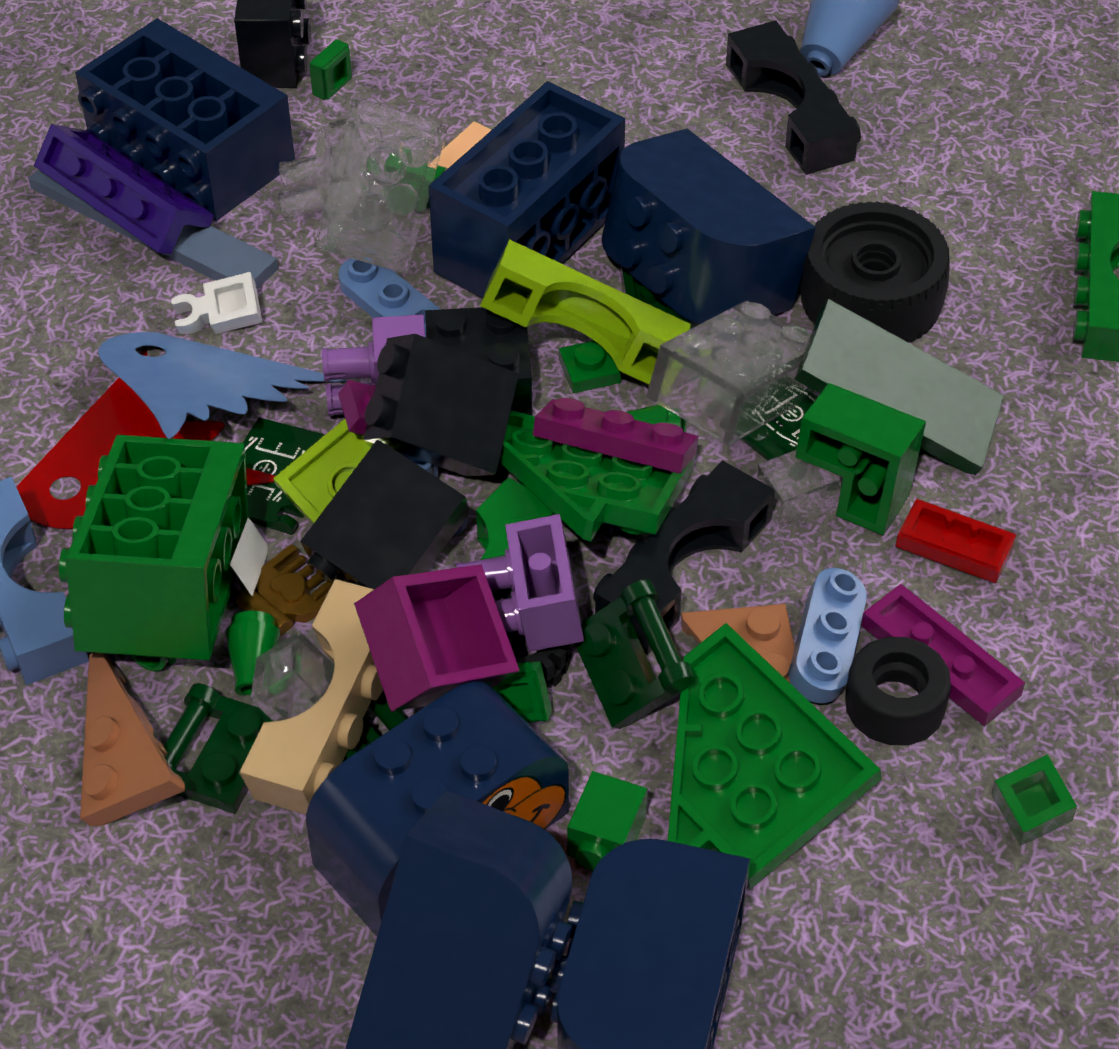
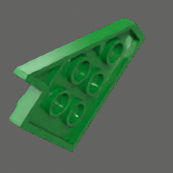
(589, 484)
(756, 760)

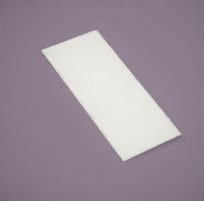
(249, 556)

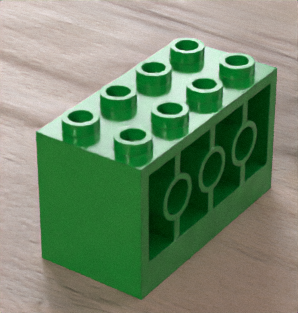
(156, 548)

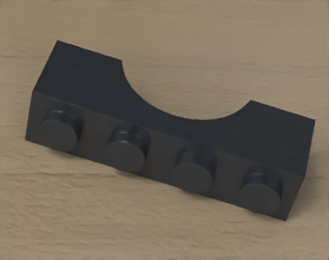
(819, 129)
(719, 513)

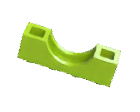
(539, 290)

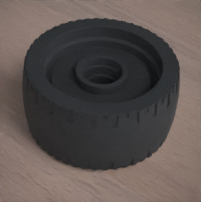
(879, 266)

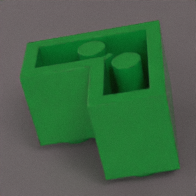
(868, 447)

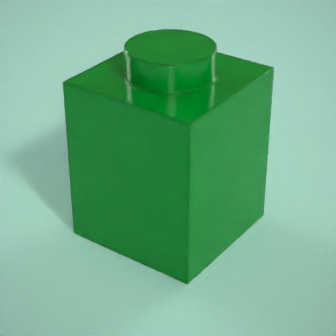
(1034, 800)
(605, 818)

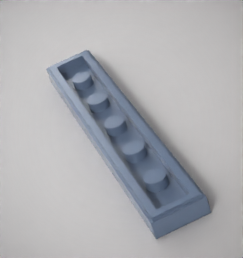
(197, 247)

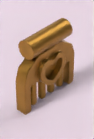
(286, 593)

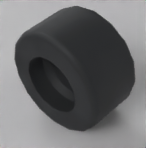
(893, 718)

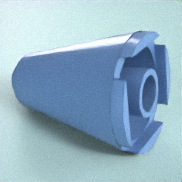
(840, 29)

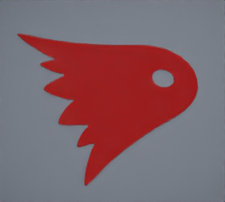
(80, 450)

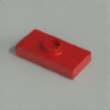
(956, 540)

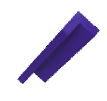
(118, 187)

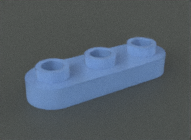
(381, 291)
(828, 635)

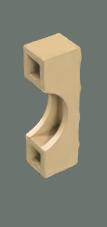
(300, 752)

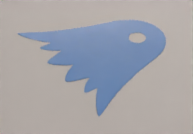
(196, 376)

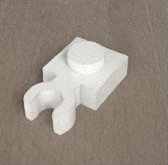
(226, 306)

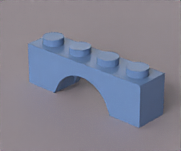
(29, 619)

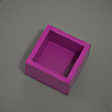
(435, 634)

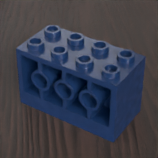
(187, 116)
(530, 180)

